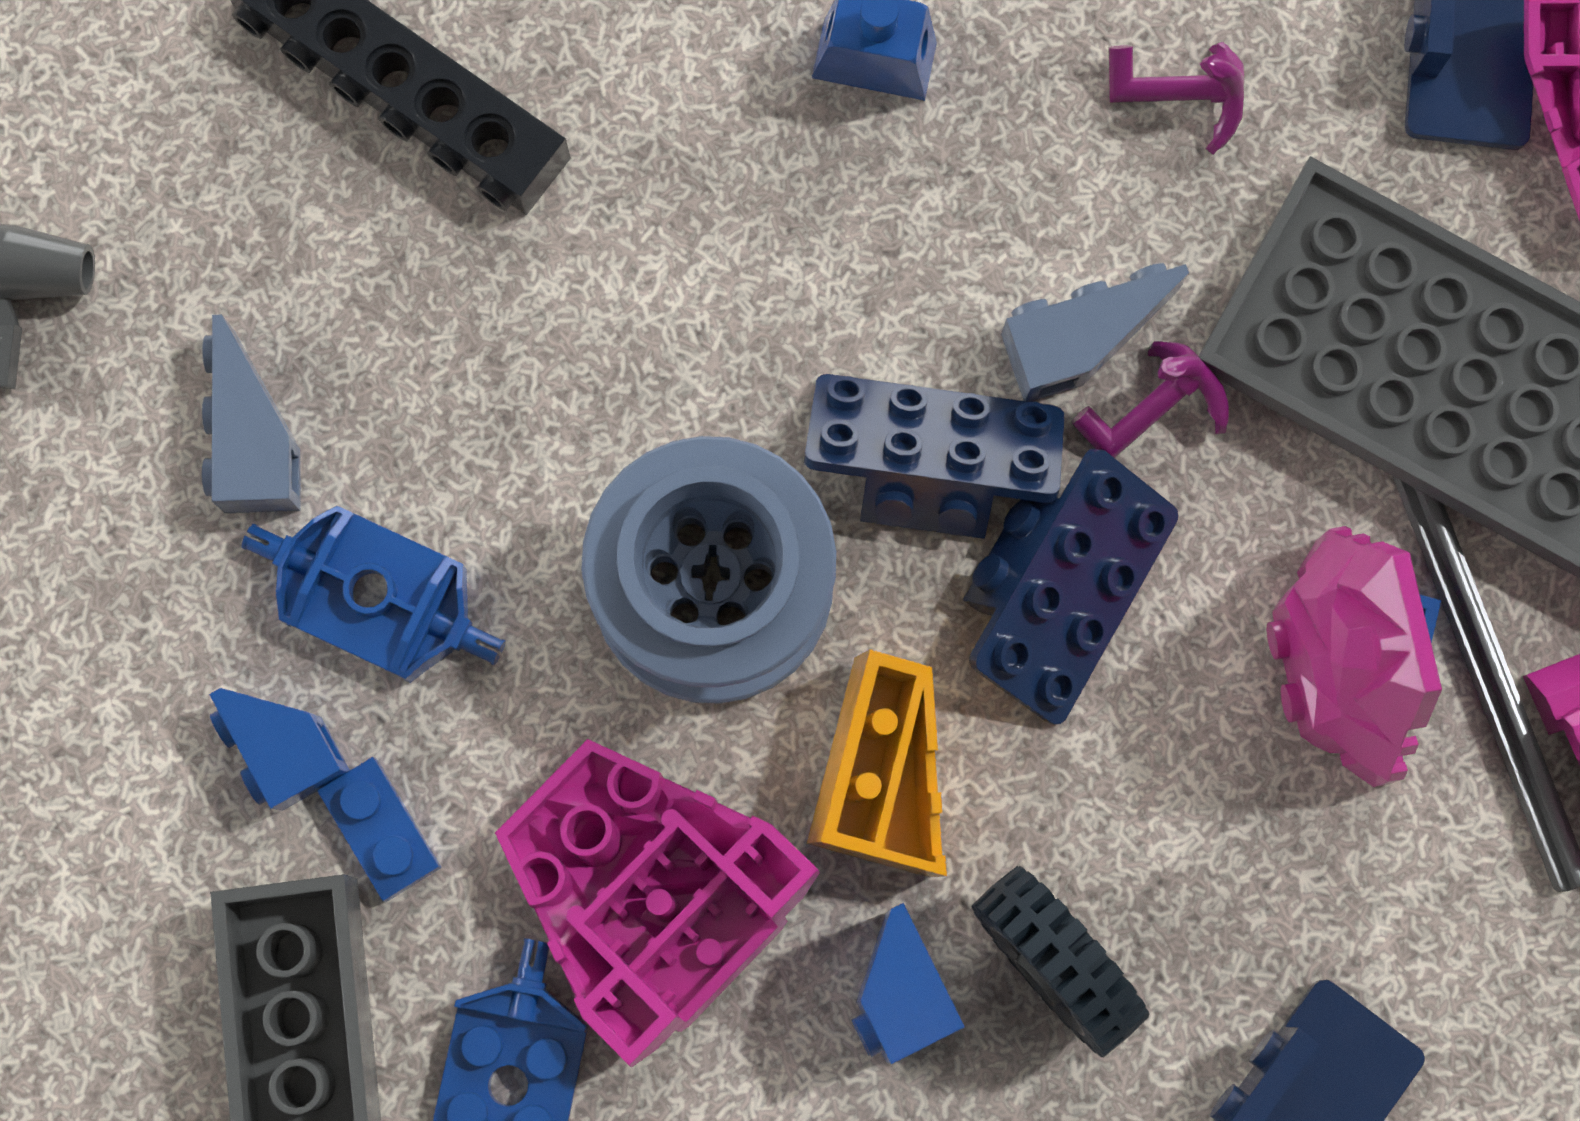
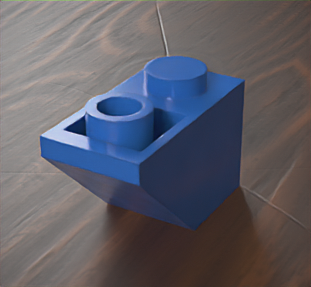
(283, 747)

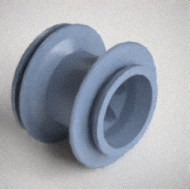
(719, 488)

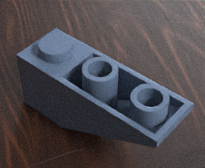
(1072, 340)
(252, 447)

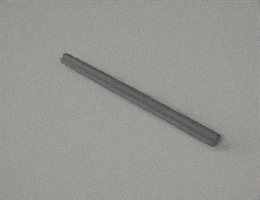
(1494, 687)

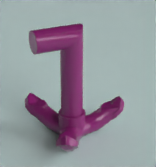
(1221, 85)
(1183, 376)

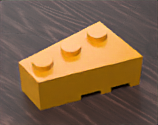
(881, 770)

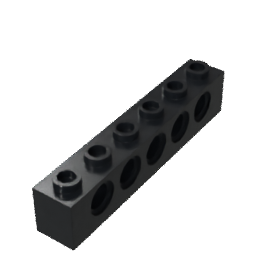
(434, 79)

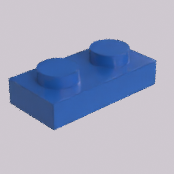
(379, 829)

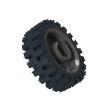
(1061, 960)

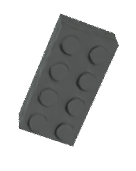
(295, 1001)

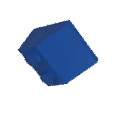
(902, 994)

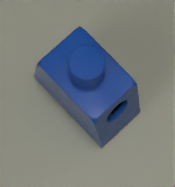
(877, 46)

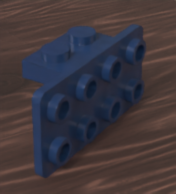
(1468, 73)
(934, 452)
(1065, 582)
(1324, 1065)

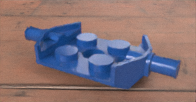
(407, 631)
(516, 1028)

